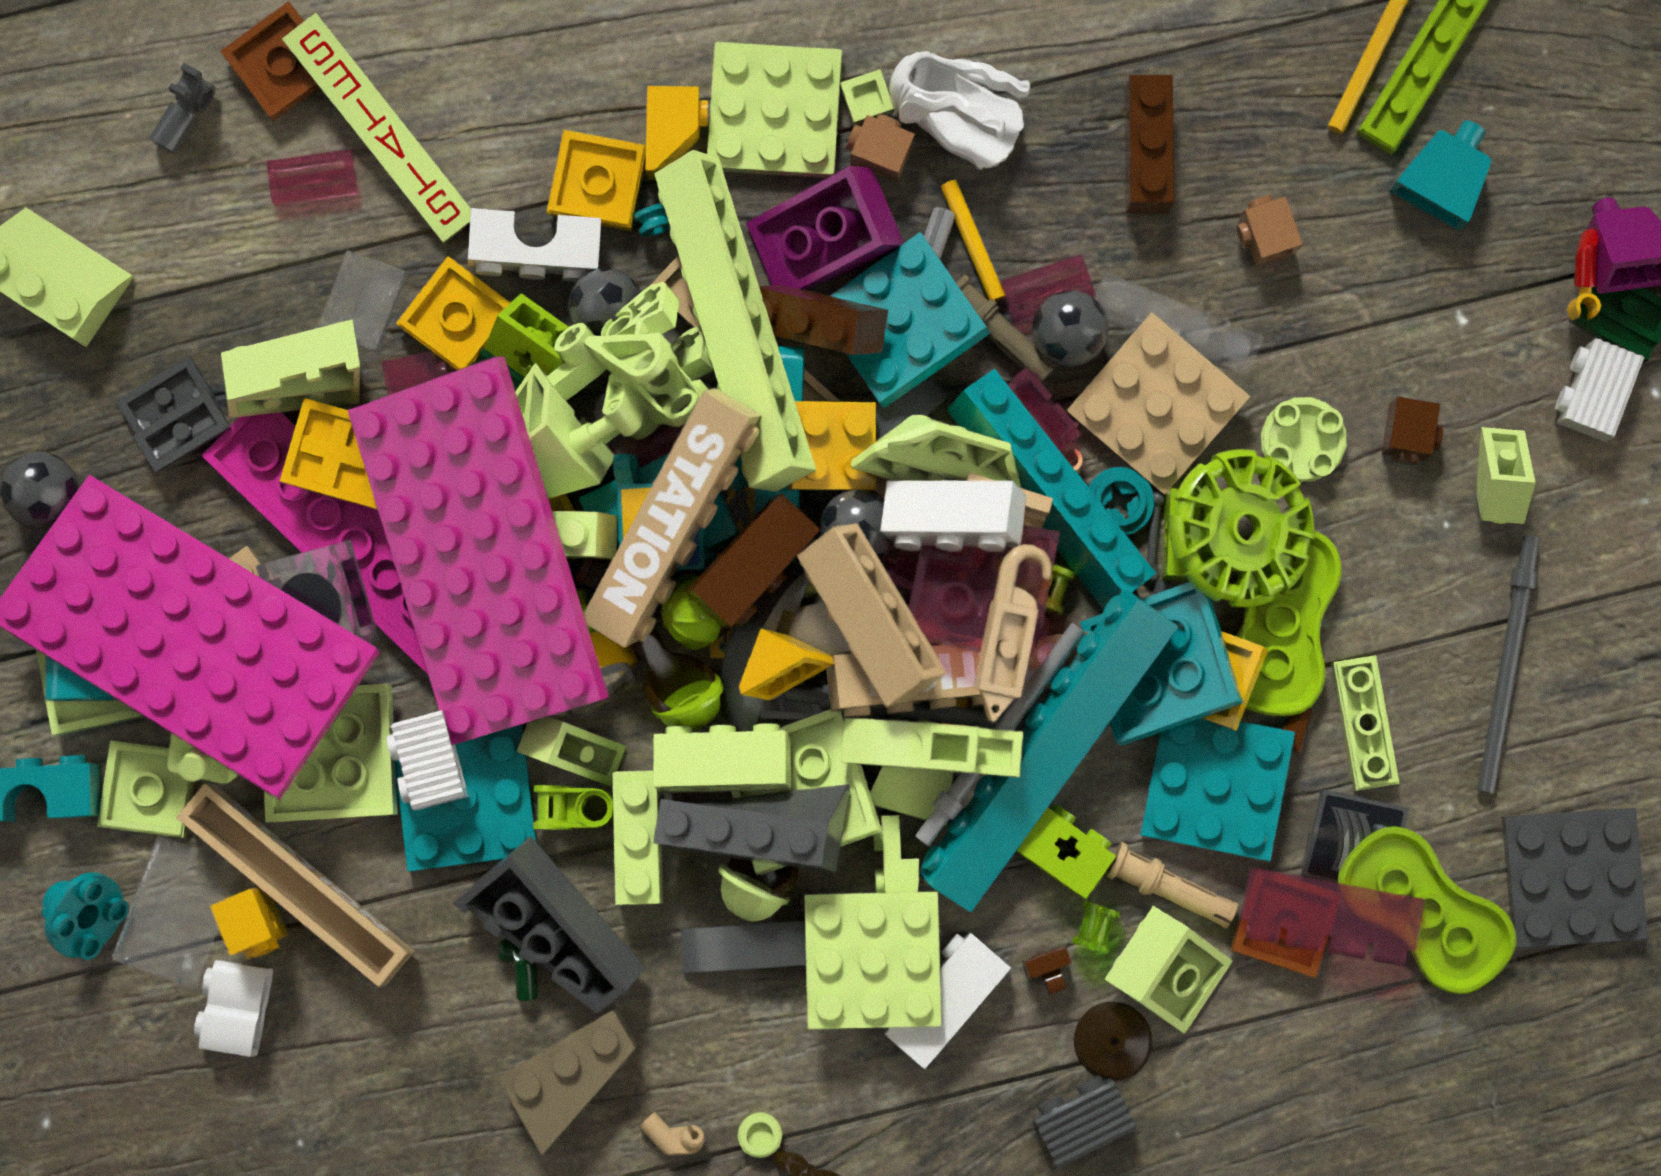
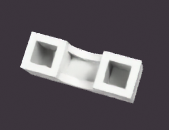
(497, 248)

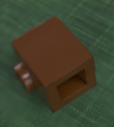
(1412, 430)

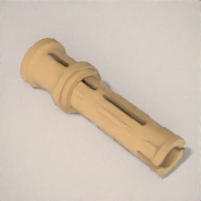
(1153, 878)

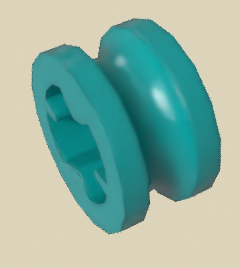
(653, 220)

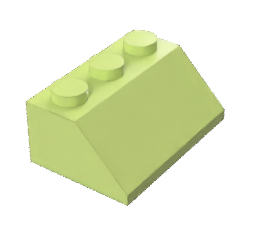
(57, 276)

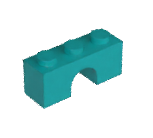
(69, 788)

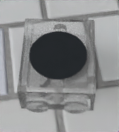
(328, 583)

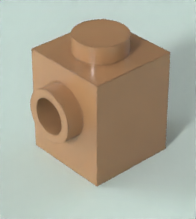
(881, 145)
(1268, 230)

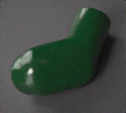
(524, 971)

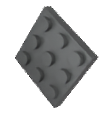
(1574, 877)

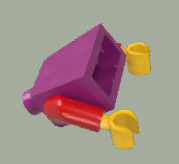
(1616, 254)

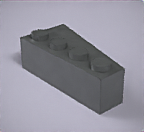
(552, 925)

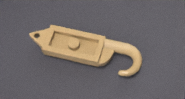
(1008, 634)

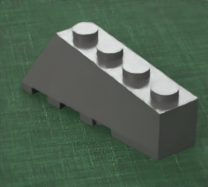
(770, 828)

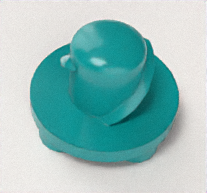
(83, 914)

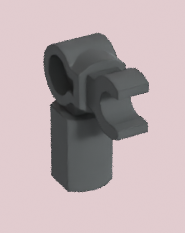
(192, 96)

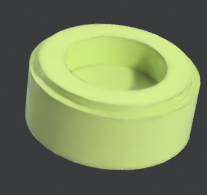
(760, 1134)

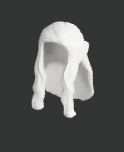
(956, 110)

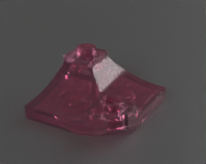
(956, 589)

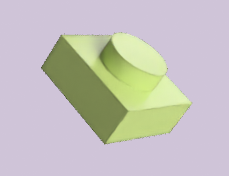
(866, 96)

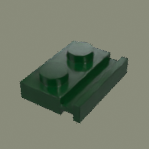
(1625, 320)

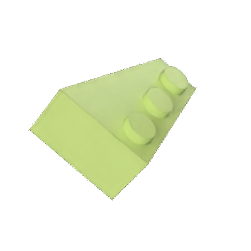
(285, 370)

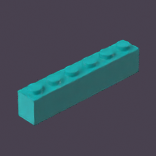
(1088, 533)

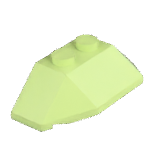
(936, 452)

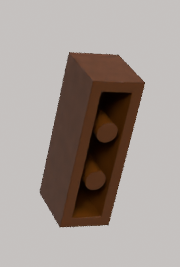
(1149, 144)
(825, 320)
(753, 562)

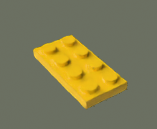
(327, 456)

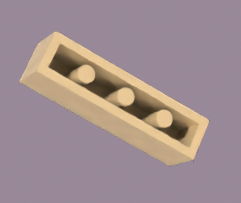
(871, 615)

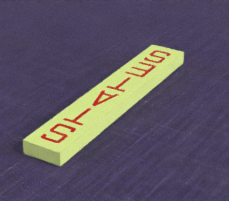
(379, 127)

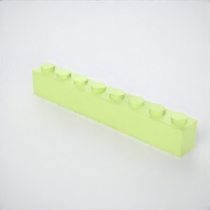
(734, 316)

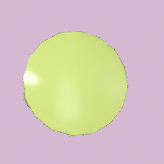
(1305, 437)

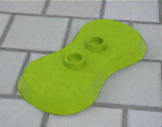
(1291, 632)
(1461, 935)

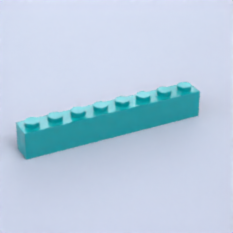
(1053, 745)

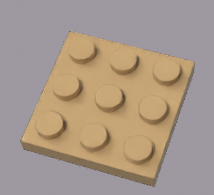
(1158, 403)

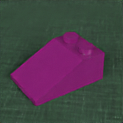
(826, 230)

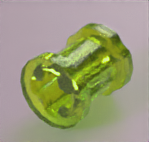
(1096, 927)

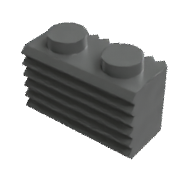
(1083, 1121)

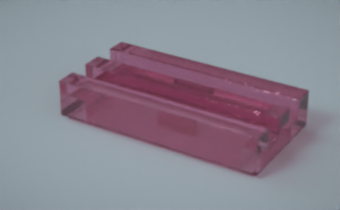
(314, 193)
(1013, 300)

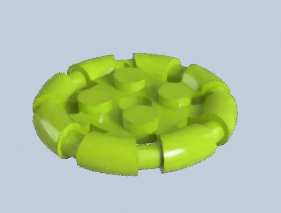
(1219, 532)

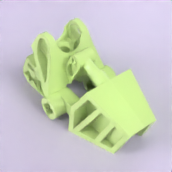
(644, 389)

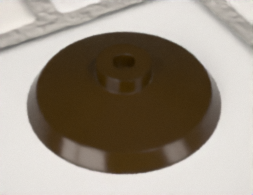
(1113, 1041)

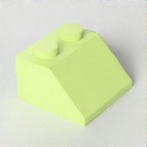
(1168, 969)

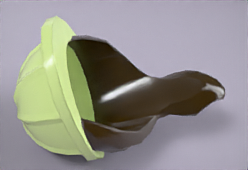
(755, 895)

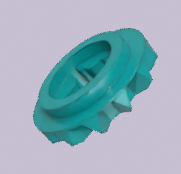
(1125, 482)

